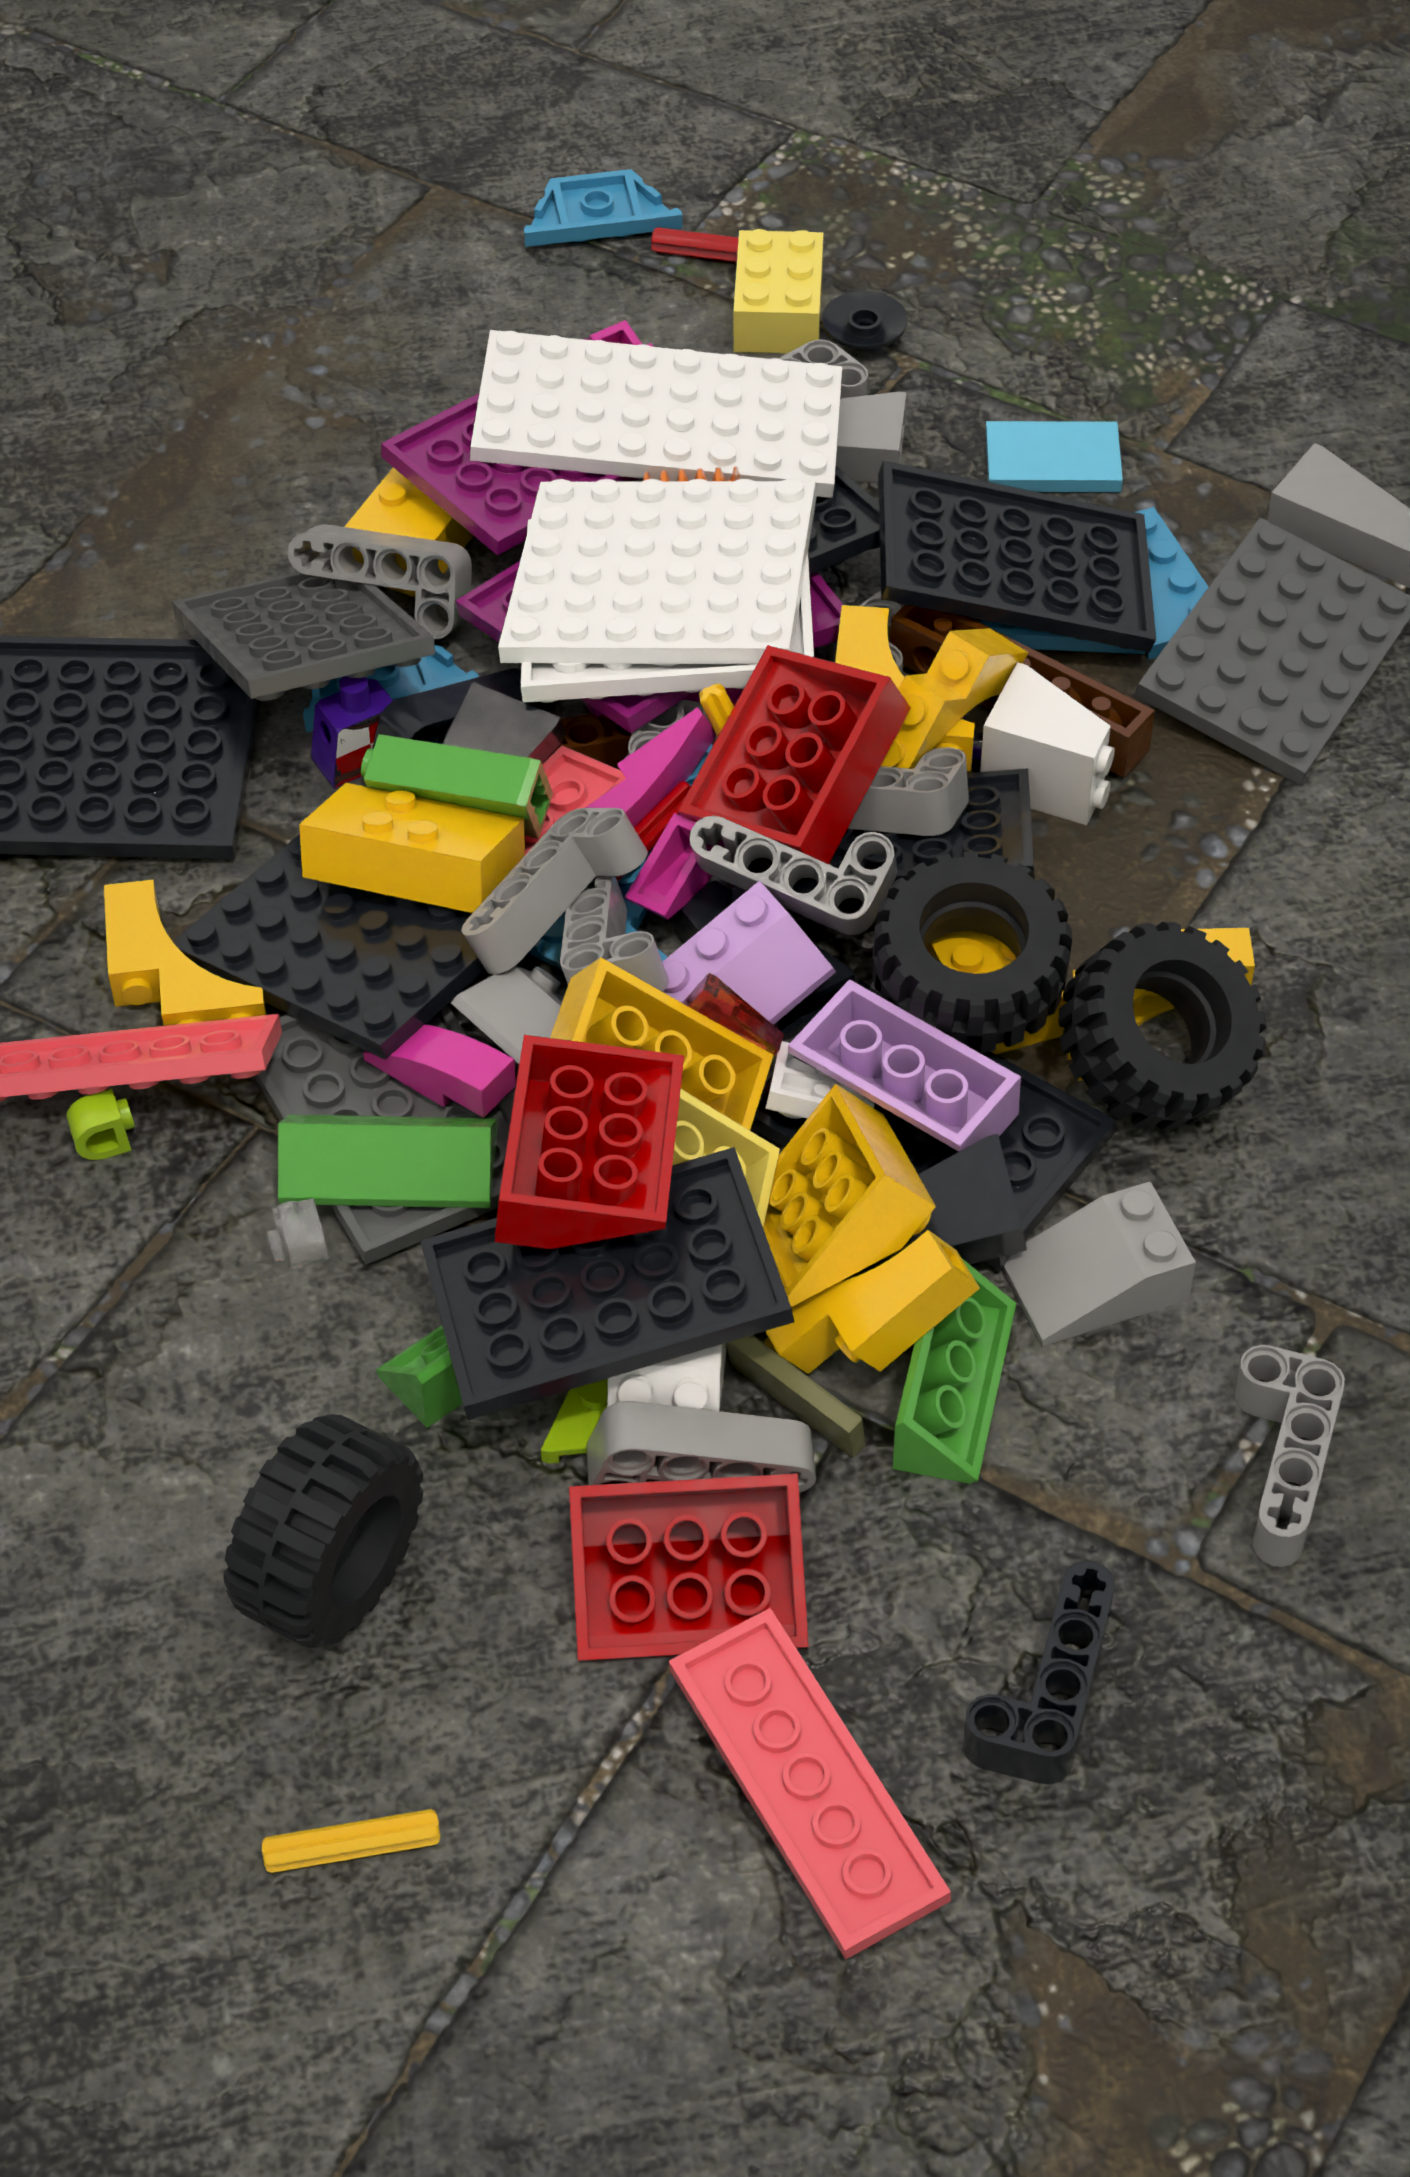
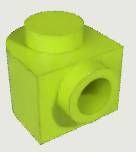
(100, 1125)

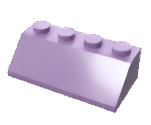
(755, 953)
(909, 1067)

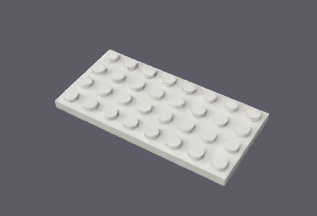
(655, 411)

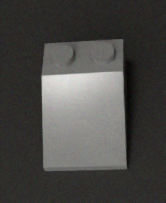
(1102, 1266)

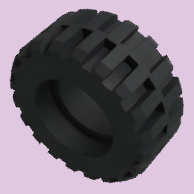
(985, 899)
(1205, 991)
(323, 1530)

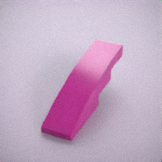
(659, 766)

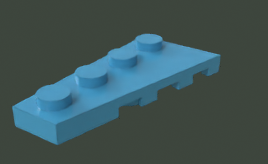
(1174, 580)

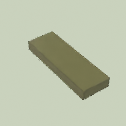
(798, 1393)

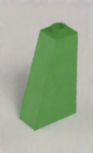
(461, 777)

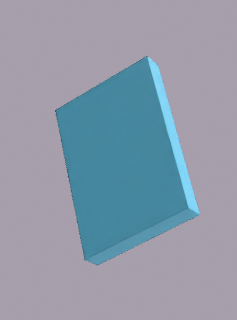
(1054, 455)

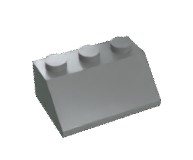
(513, 1006)

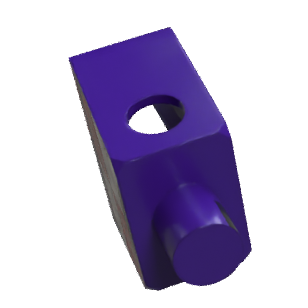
(346, 728)

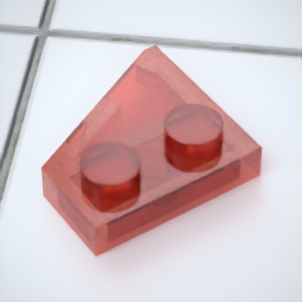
(728, 1009)

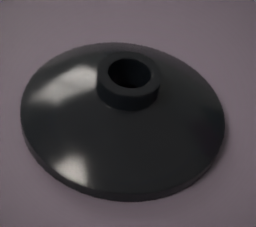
(864, 320)

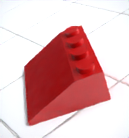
(799, 751)
(588, 1143)
(684, 1562)

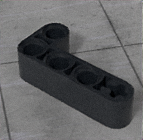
(431, 713)
(1060, 1670)

